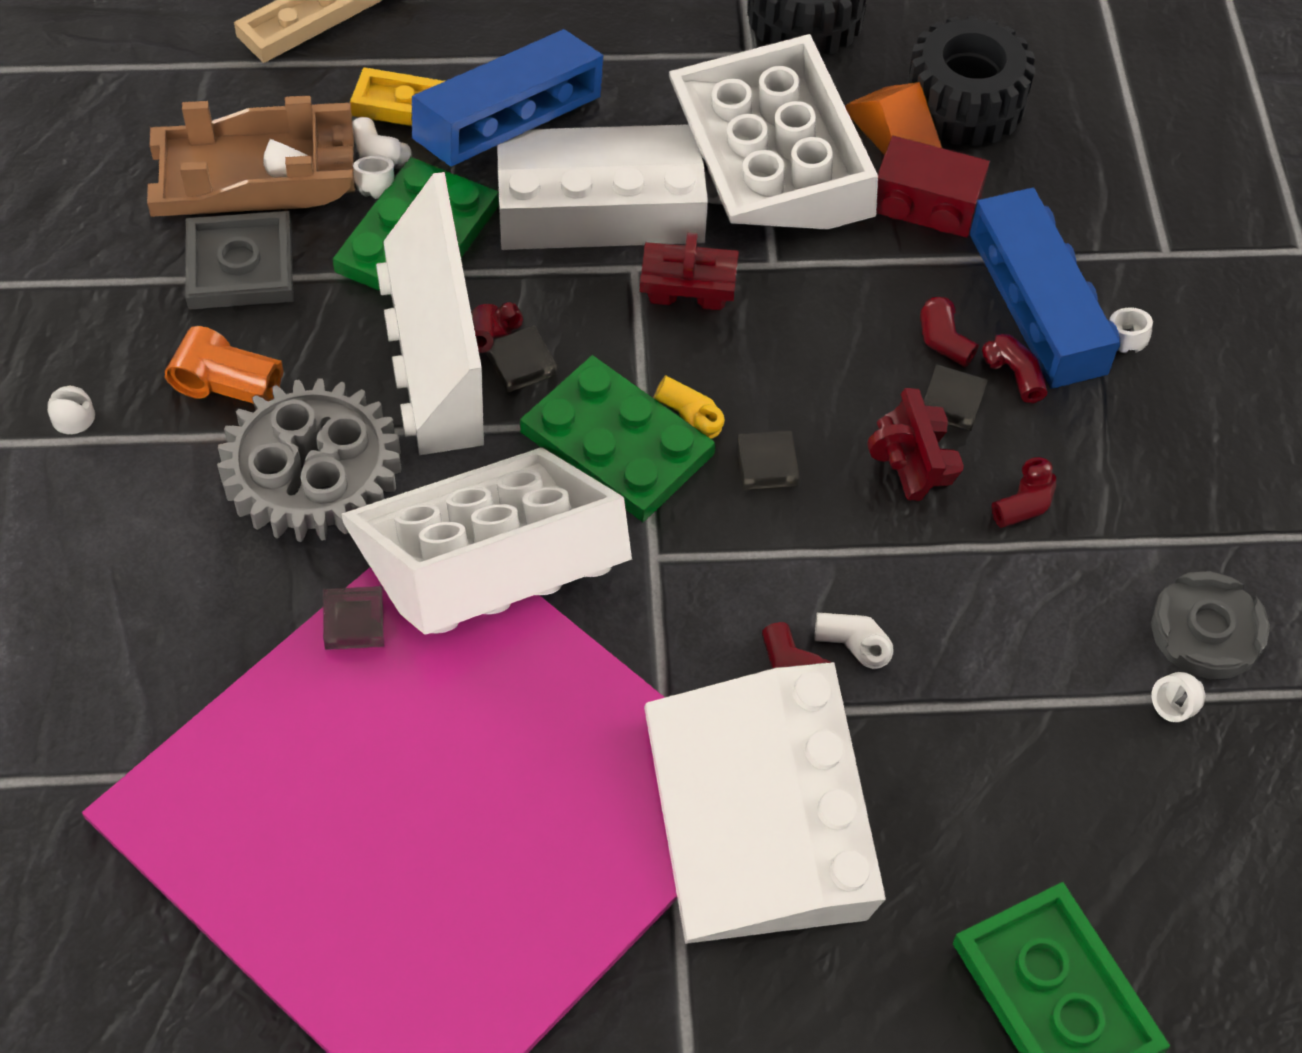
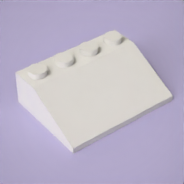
(778, 138)
(601, 187)
(432, 325)
(490, 538)
(763, 805)

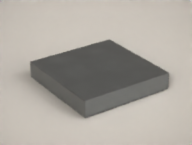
(239, 260)

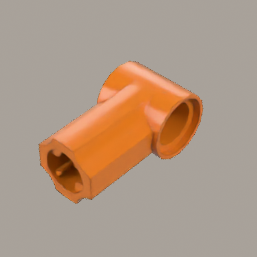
(210, 364)

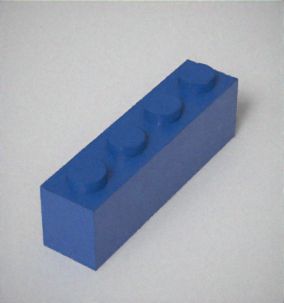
(506, 97)
(1044, 288)

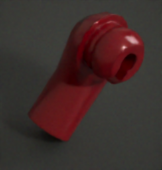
(941, 334)
(1033, 495)

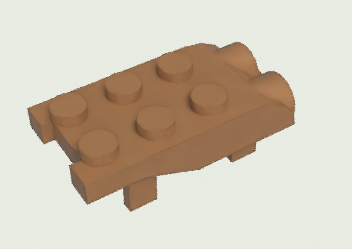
(221, 164)

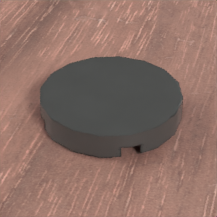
(1209, 625)

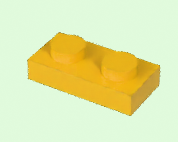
(387, 95)

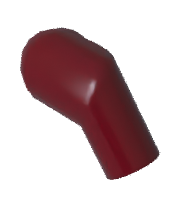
(494, 323)
(1023, 363)
(782, 649)

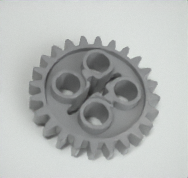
(267, 445)

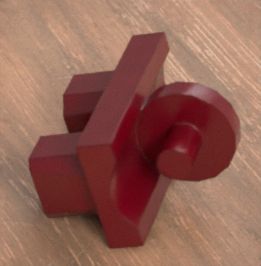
(688, 272)
(910, 442)

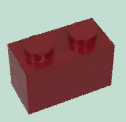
(930, 186)

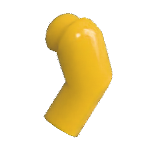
(691, 406)

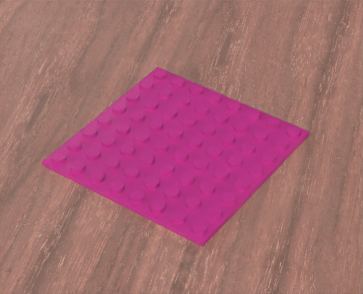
(413, 828)

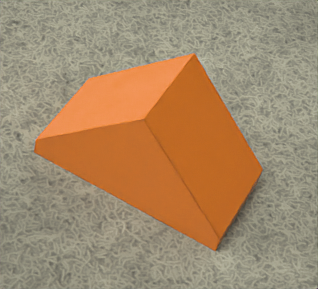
(896, 112)

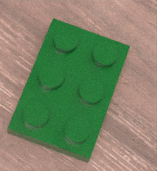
(470, 206)
(618, 436)
(1056, 980)

